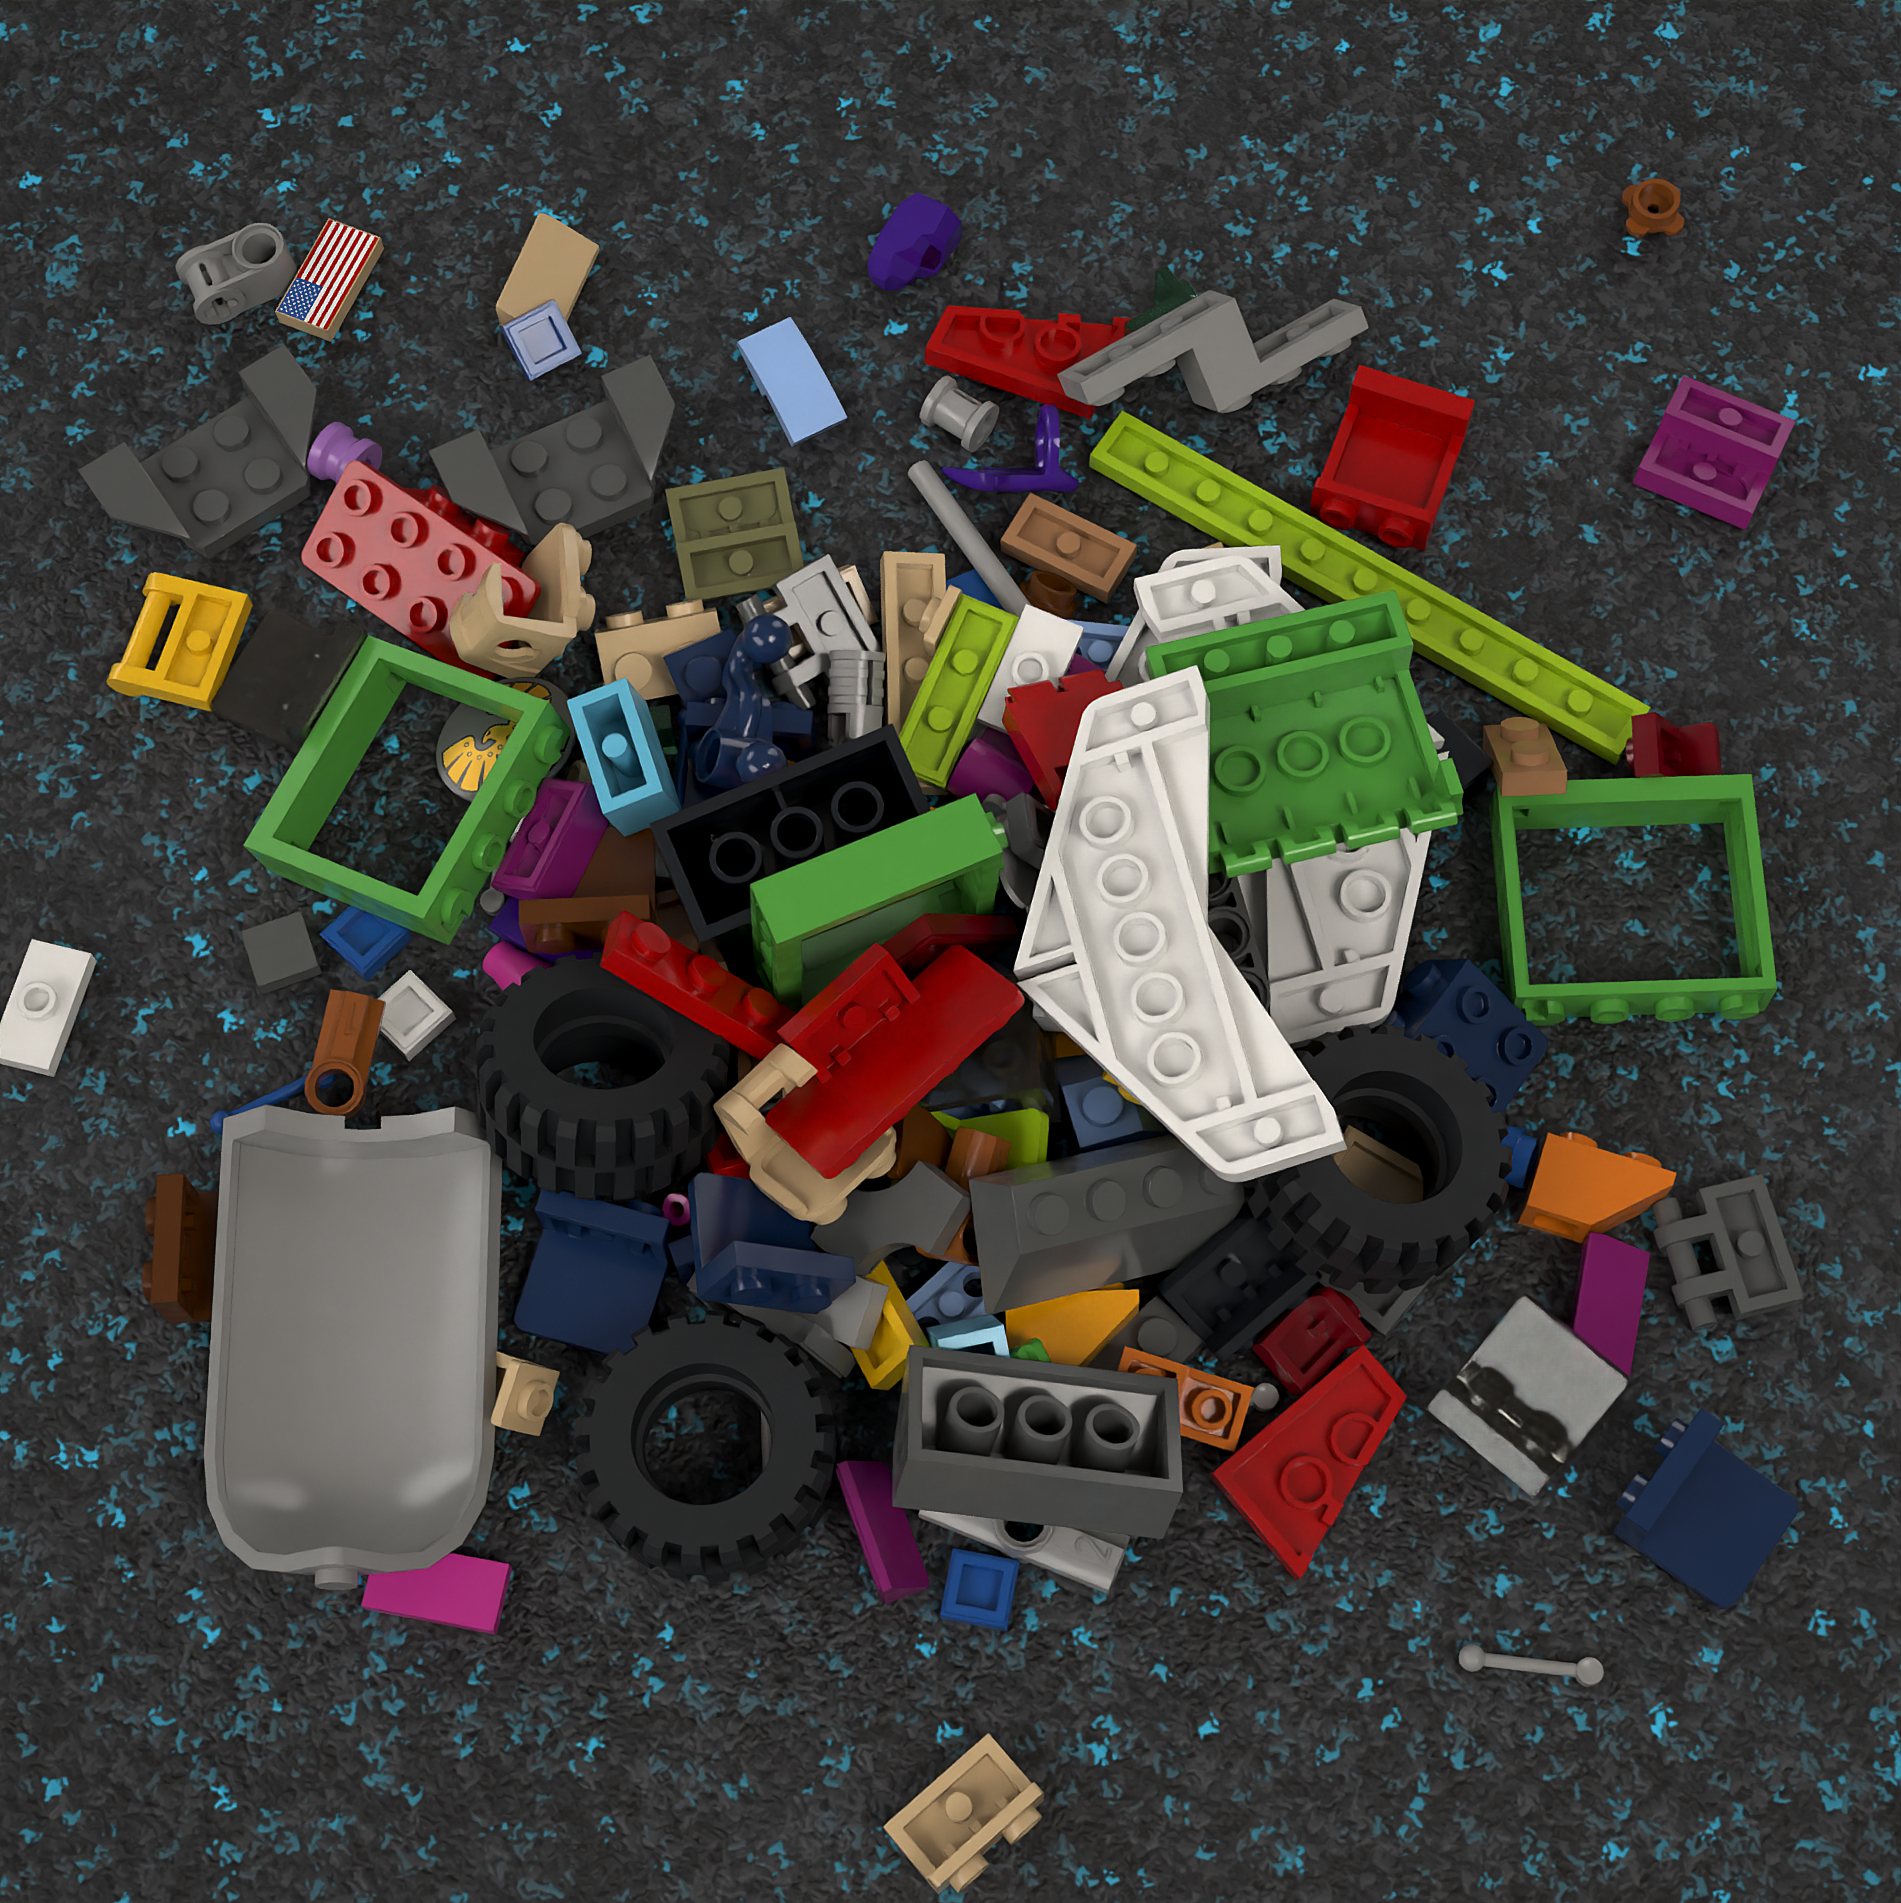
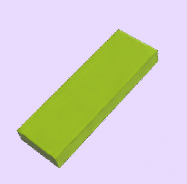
(955, 689)

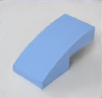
(792, 381)

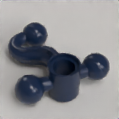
(742, 738)

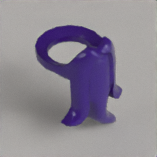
(1045, 475)

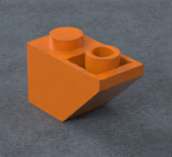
(1589, 1188)

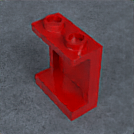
(1392, 459)

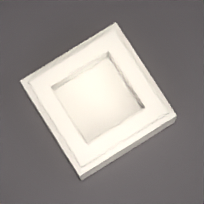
(413, 1015)

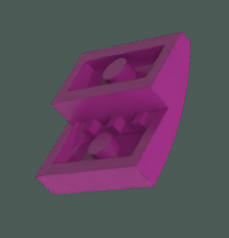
(1714, 452)

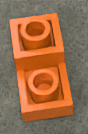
(1209, 1405)

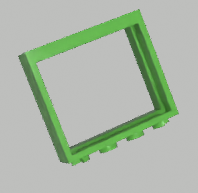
(336, 749)
(1640, 803)
(863, 877)

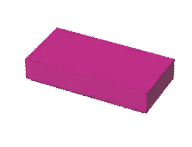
(451, 1592)

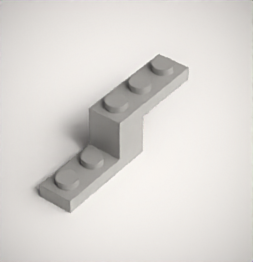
(1213, 352)

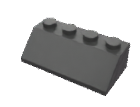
(1095, 1220)
(1037, 1443)

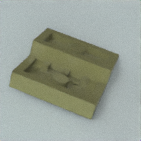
(734, 534)

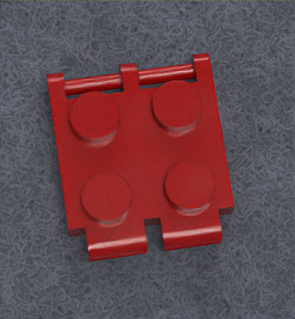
(1047, 722)

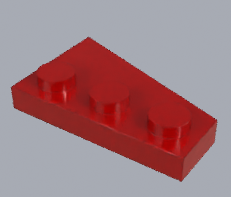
(1018, 352)
(1306, 1460)

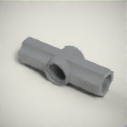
(1074, 1553)

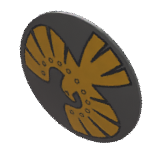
(476, 738)

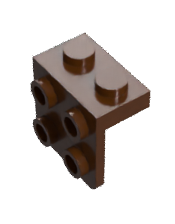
(616, 879)
(184, 1250)

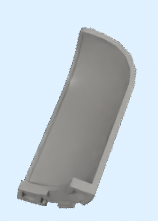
(352, 1341)

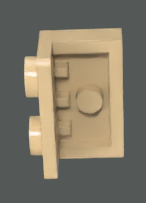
(637, 646)
(966, 1815)

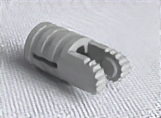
(854, 694)

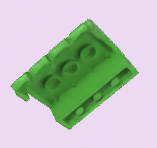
(1314, 734)

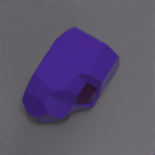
(913, 243)

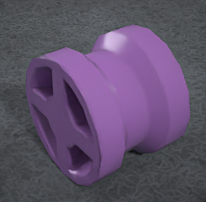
(337, 448)

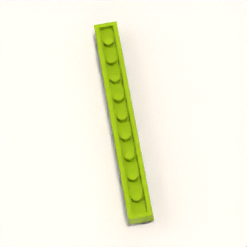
(1344, 570)

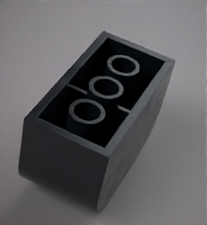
(777, 824)

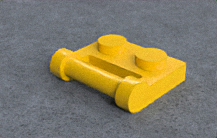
(197, 645)

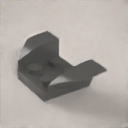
(225, 472)
(573, 472)

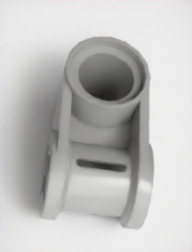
(236, 272)

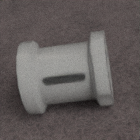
(959, 413)

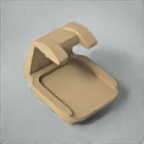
(557, 616)
(773, 1164)

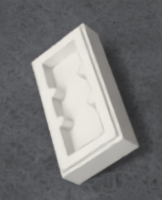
(1036, 653)
(44, 1006)

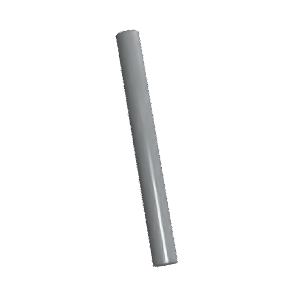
(968, 538)

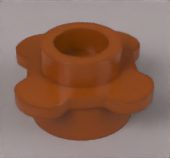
(1656, 195)

